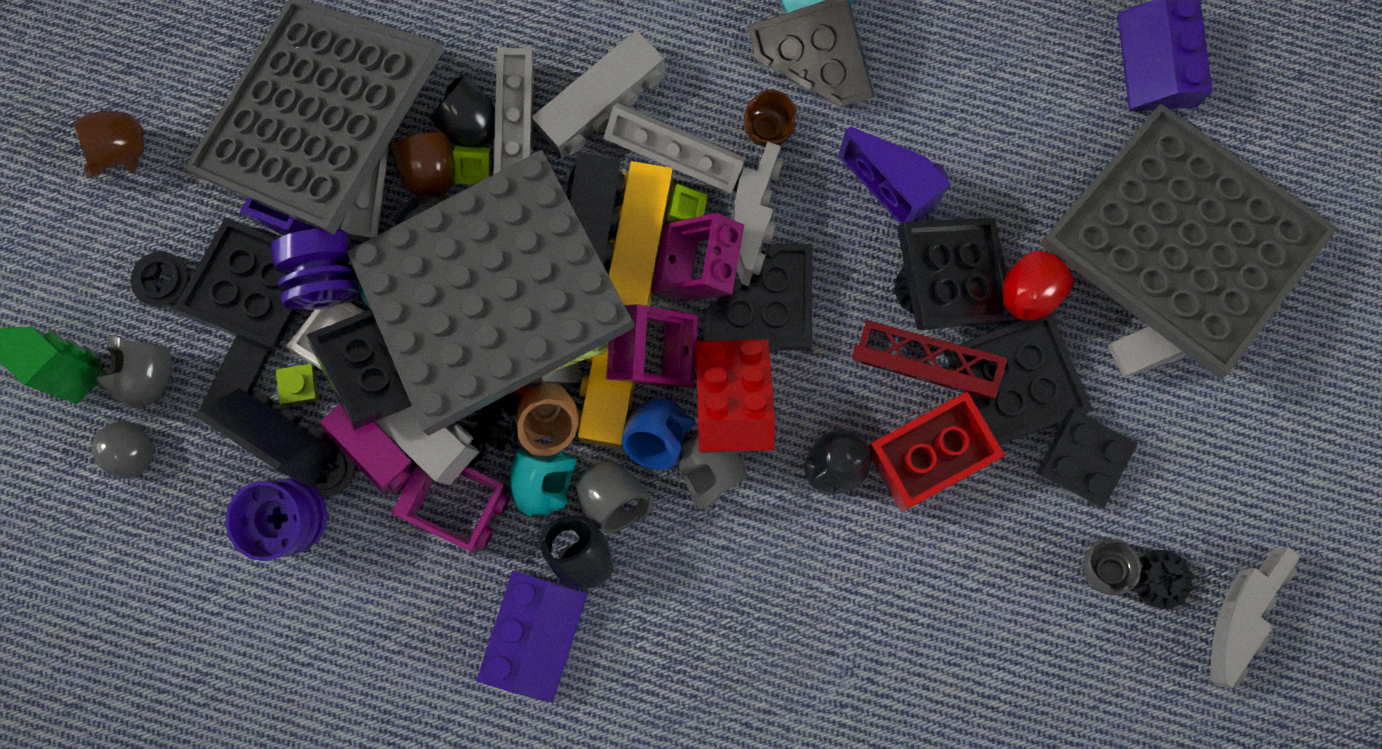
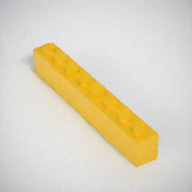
(632, 274)

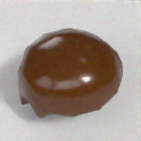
(770, 118)

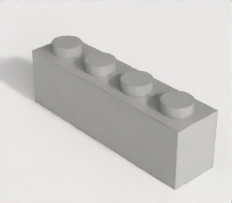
(590, 99)
(440, 454)

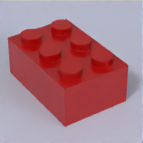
(734, 396)
(934, 451)

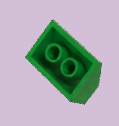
(50, 362)

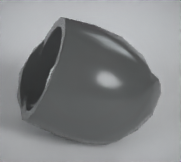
(137, 371)
(709, 472)
(604, 489)

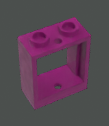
(681, 240)
(627, 351)
(370, 451)
(417, 489)

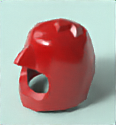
(1036, 285)

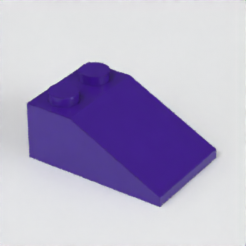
(896, 176)

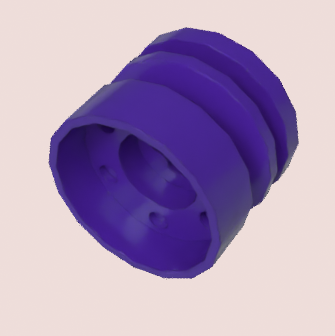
(314, 269)
(258, 524)

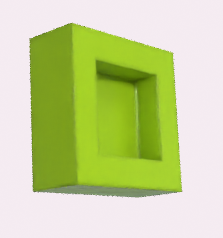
(471, 164)
(685, 204)
(297, 385)

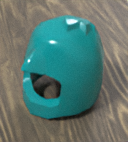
(540, 482)

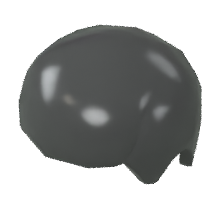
(122, 449)
(1112, 567)

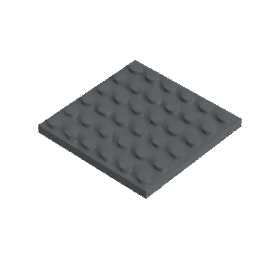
(314, 112)
(1190, 240)
(487, 292)

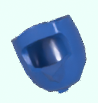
(656, 433)

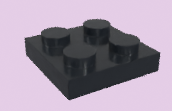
(1087, 458)

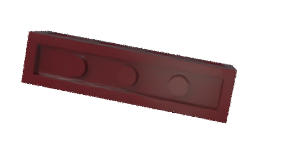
(927, 372)

